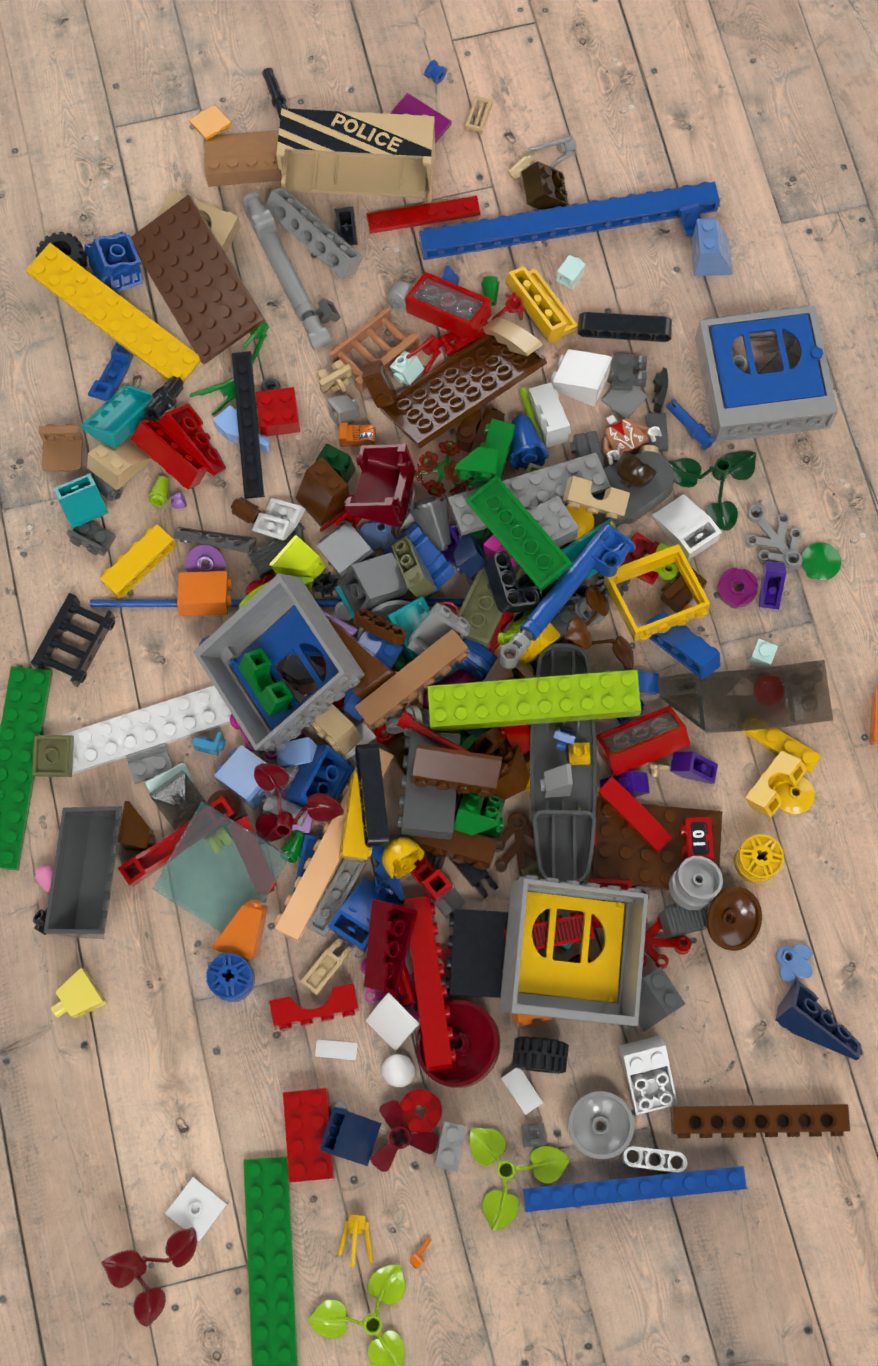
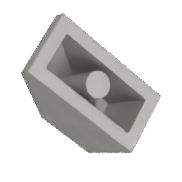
(343, 409)
(557, 781)

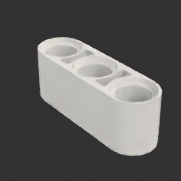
(664, 1156)

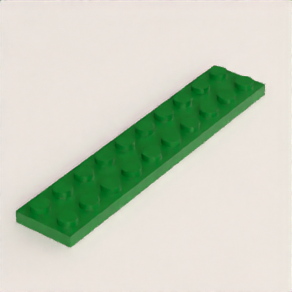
(21, 720)
(270, 1262)

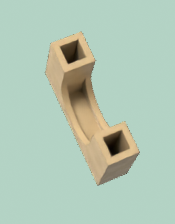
(223, 223)

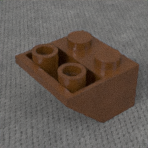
(513, 774)

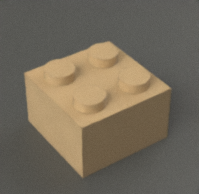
(336, 730)

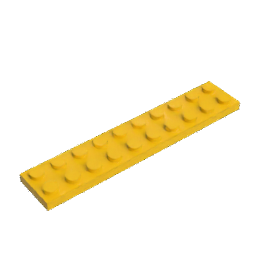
(112, 314)

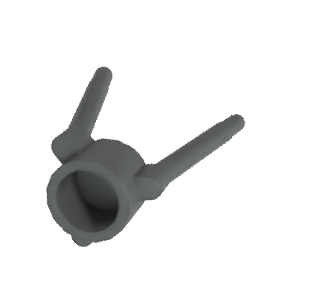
(788, 340)

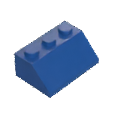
(323, 775)

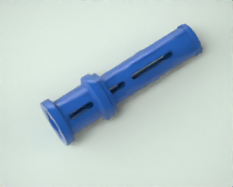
(697, 431)

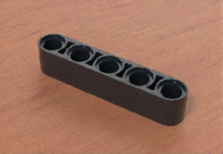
(625, 327)
(372, 795)

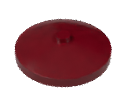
(475, 1045)

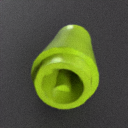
(159, 494)

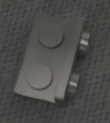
(93, 537)

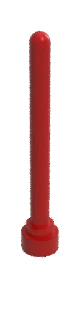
(408, 722)

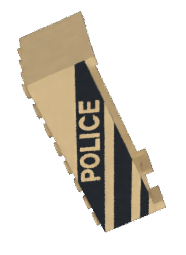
(357, 153)

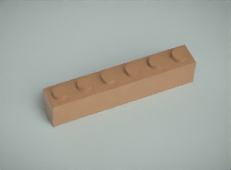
(412, 679)

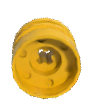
(757, 870)

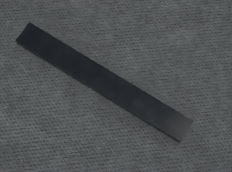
(247, 425)

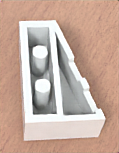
(549, 414)

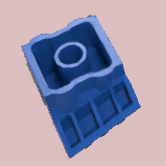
(115, 261)
(433, 559)

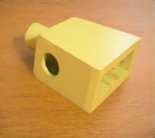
(78, 996)

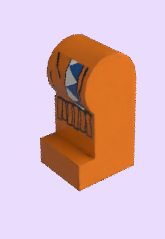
(356, 435)

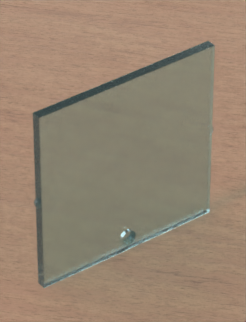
(219, 868)

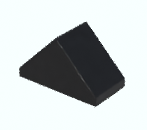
(346, 224)

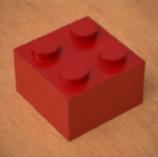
(278, 411)

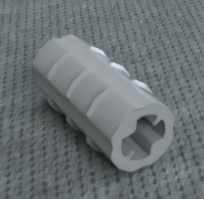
(271, 806)

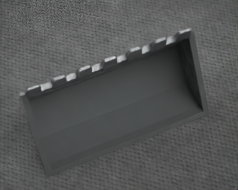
(83, 872)

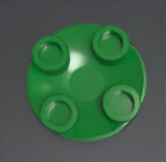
(821, 561)

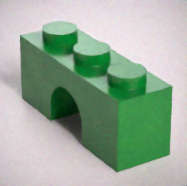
(256, 670)

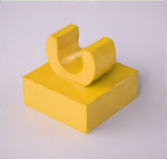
(579, 753)

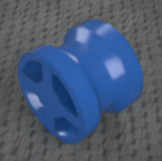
(435, 71)

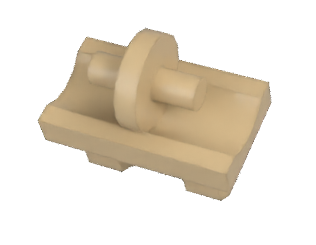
(337, 379)

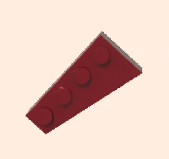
(387, 945)

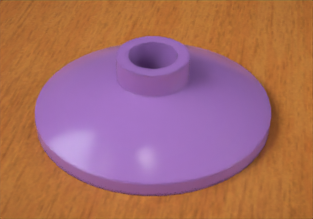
(195, 556)

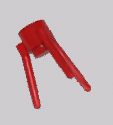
(512, 305)
(429, 347)
(343, 514)

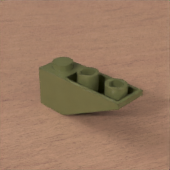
(413, 568)

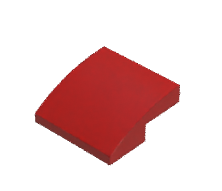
(643, 547)

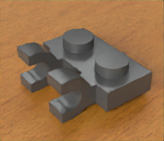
(623, 371)

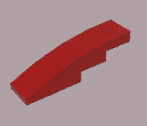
(634, 814)

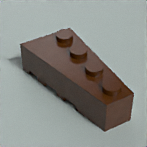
(375, 670)

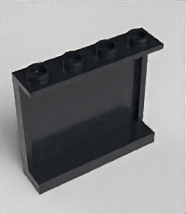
(476, 953)

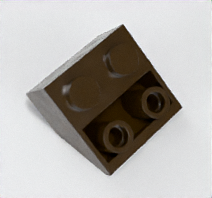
(544, 187)

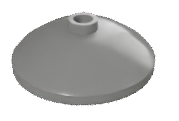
(617, 1125)

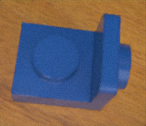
(689, 216)

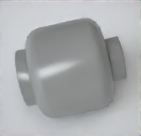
(397, 295)

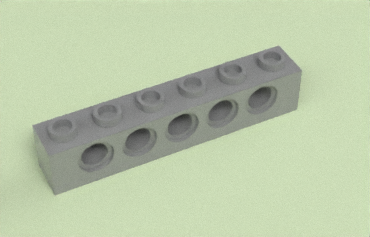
(313, 233)

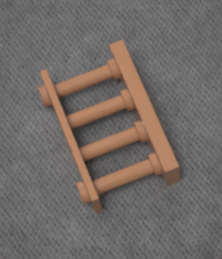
(383, 317)

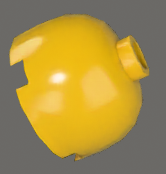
(400, 856)

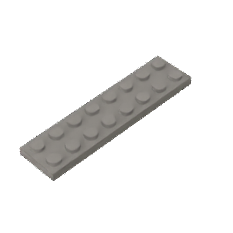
(534, 488)

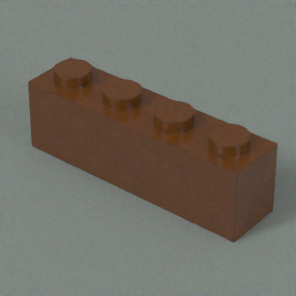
(462, 848)

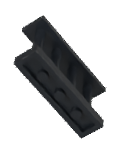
(63, 624)

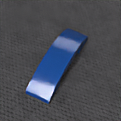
(113, 374)

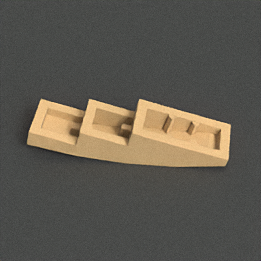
(513, 336)

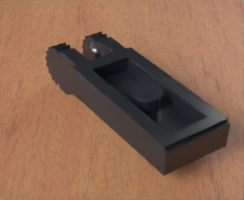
(475, 876)

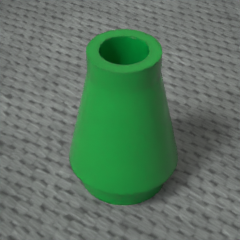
(490, 288)
(294, 846)

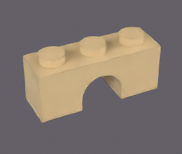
(579, 495)

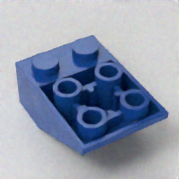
(353, 917)

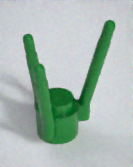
(258, 332)
(226, 388)

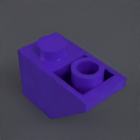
(633, 781)

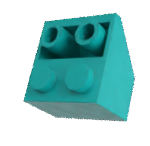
(81, 500)

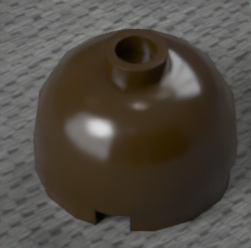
(633, 471)

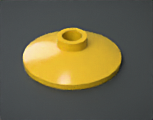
(796, 804)

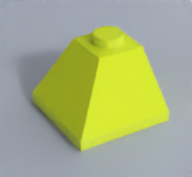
(298, 560)

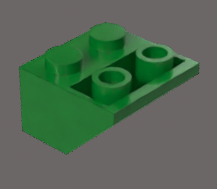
(478, 464)
(478, 813)

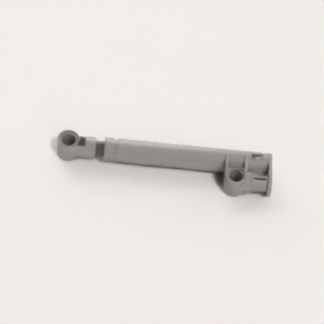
(266, 232)

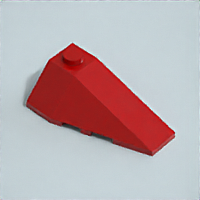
(187, 429)

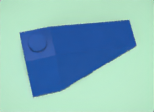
(381, 649)

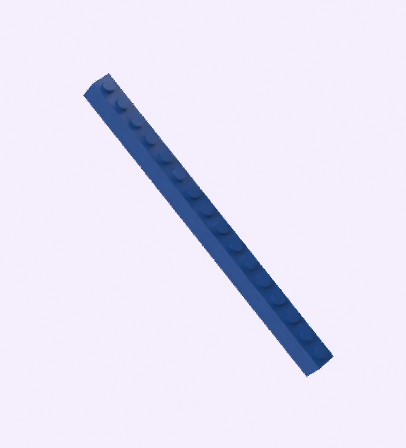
(566, 220)

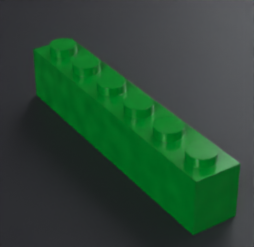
(498, 437)

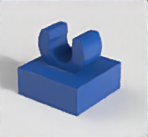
(564, 736)

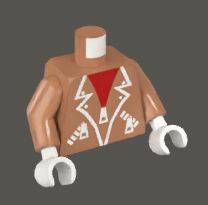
(625, 436)

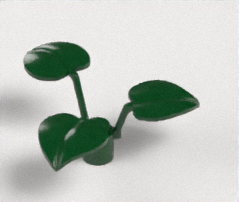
(741, 467)

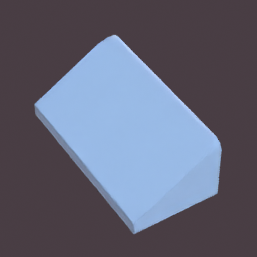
(296, 752)

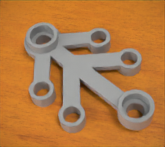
(775, 540)

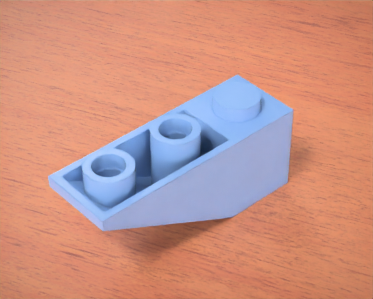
(227, 425)

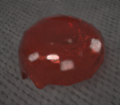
(769, 690)

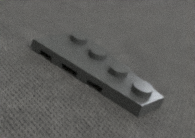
(222, 540)

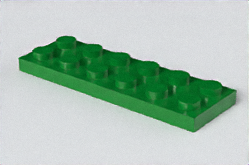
(519, 533)

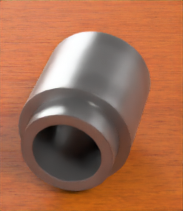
(108, 491)

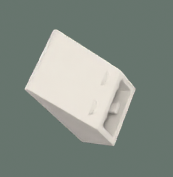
(687, 526)
(648, 1074)

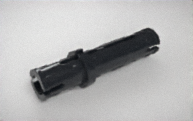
(278, 100)

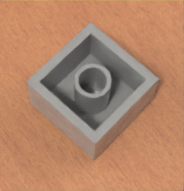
(555, 521)

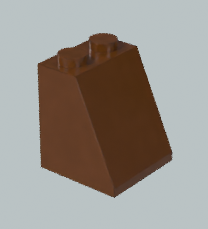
(322, 492)

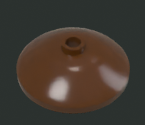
(742, 919)

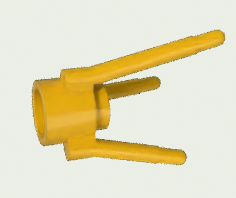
(356, 1224)

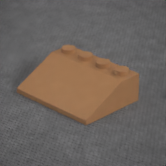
(242, 158)

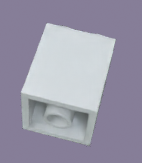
(582, 375)

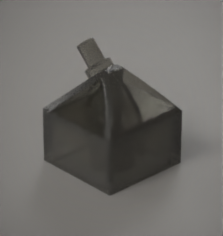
(177, 799)

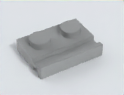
(149, 763)

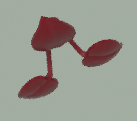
(272, 827)
(128, 1264)

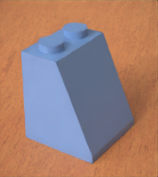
(710, 249)
(238, 776)

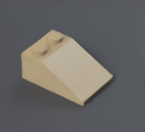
(117, 464)

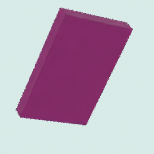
(413, 106)

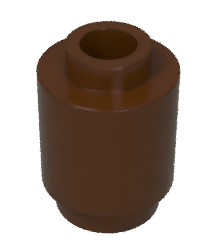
(245, 510)

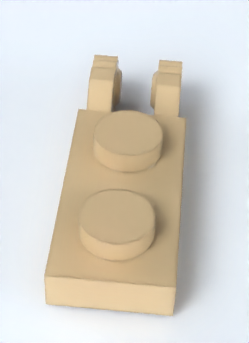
(325, 968)

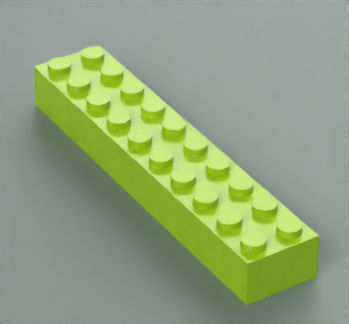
(534, 700)

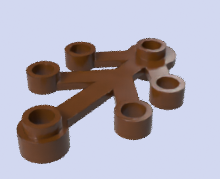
(519, 847)

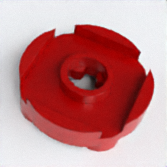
(424, 1099)

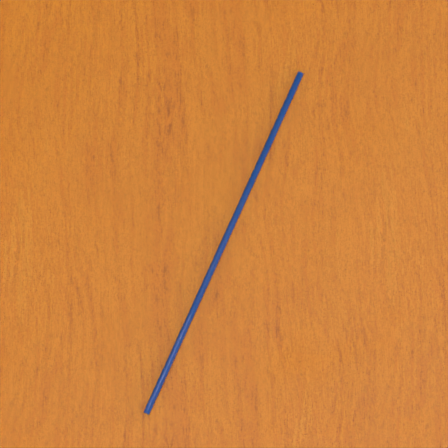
(235, 602)

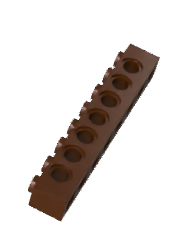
(837, 1114)

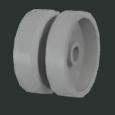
(695, 883)

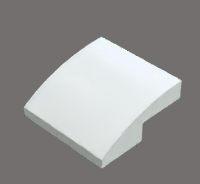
(279, 519)
(392, 1022)

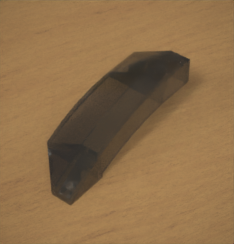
(727, 701)

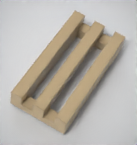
(475, 127)

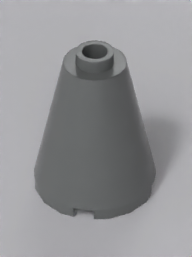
(433, 520)

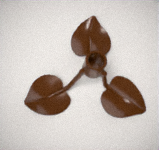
(579, 634)

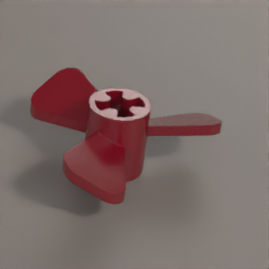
(423, 1141)

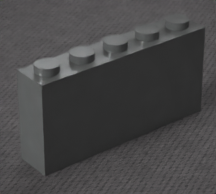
(425, 809)

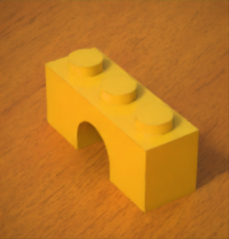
(783, 769)

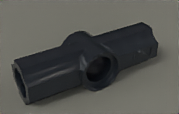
(163, 398)

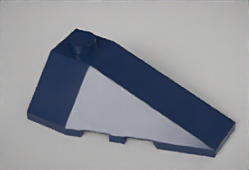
(806, 1018)

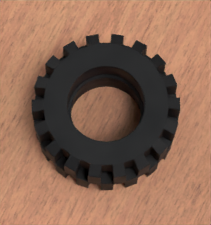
(66, 244)
(540, 1054)

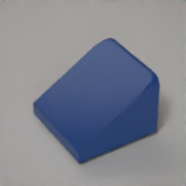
(450, 275)

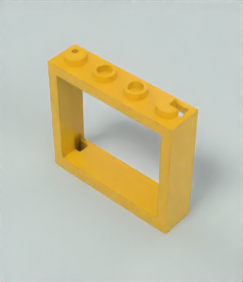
(648, 564)

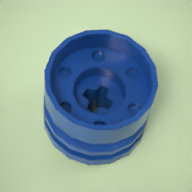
(239, 986)

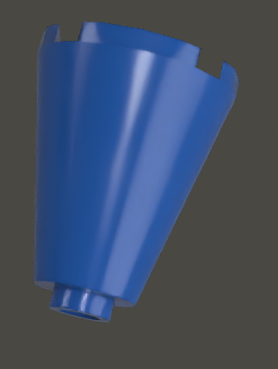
(526, 444)

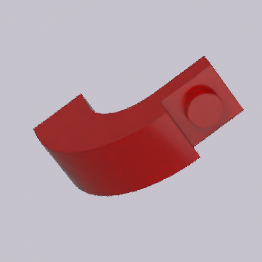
(430, 879)

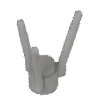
(564, 146)

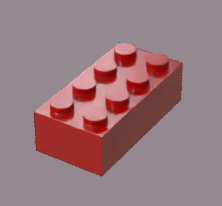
(305, 1125)

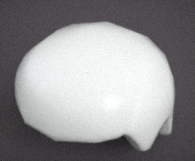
(398, 1070)

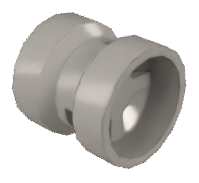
(391, 724)

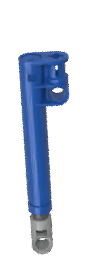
(604, 548)

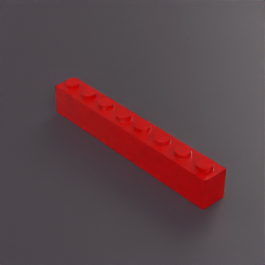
(429, 988)

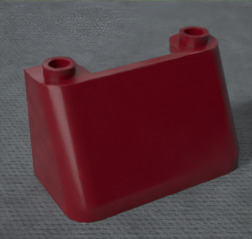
(383, 484)

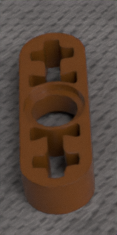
(380, 627)

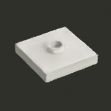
(196, 1208)

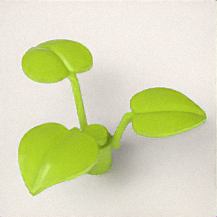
(499, 1206)
(386, 1285)

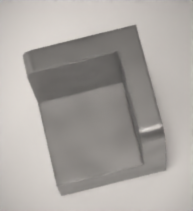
(449, 902)

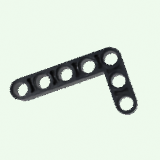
(509, 596)

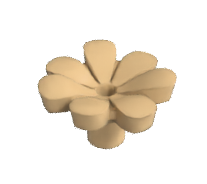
(658, 765)

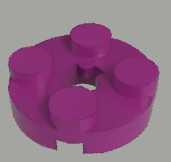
(734, 598)

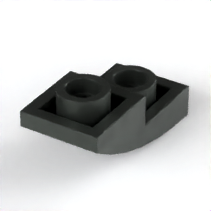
(661, 386)

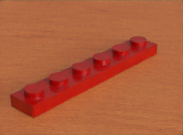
(423, 214)

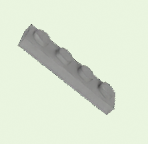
(336, 895)

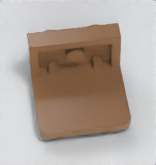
(61, 447)

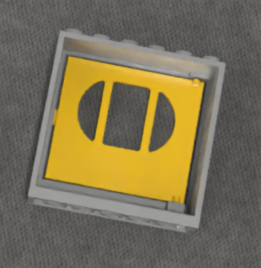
(598, 980)

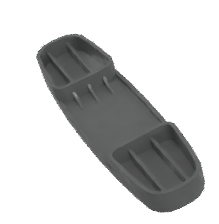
(565, 824)

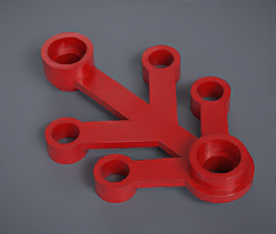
(662, 942)

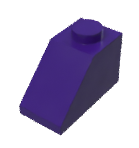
(772, 584)
(694, 767)

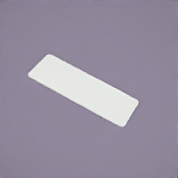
(336, 1049)

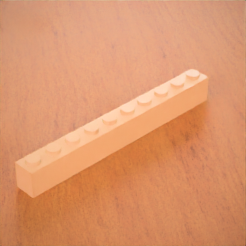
(318, 871)

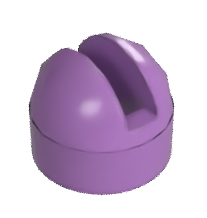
(178, 500)

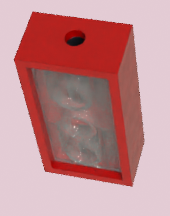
(448, 306)
(642, 740)

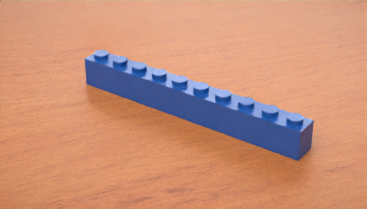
(634, 1189)

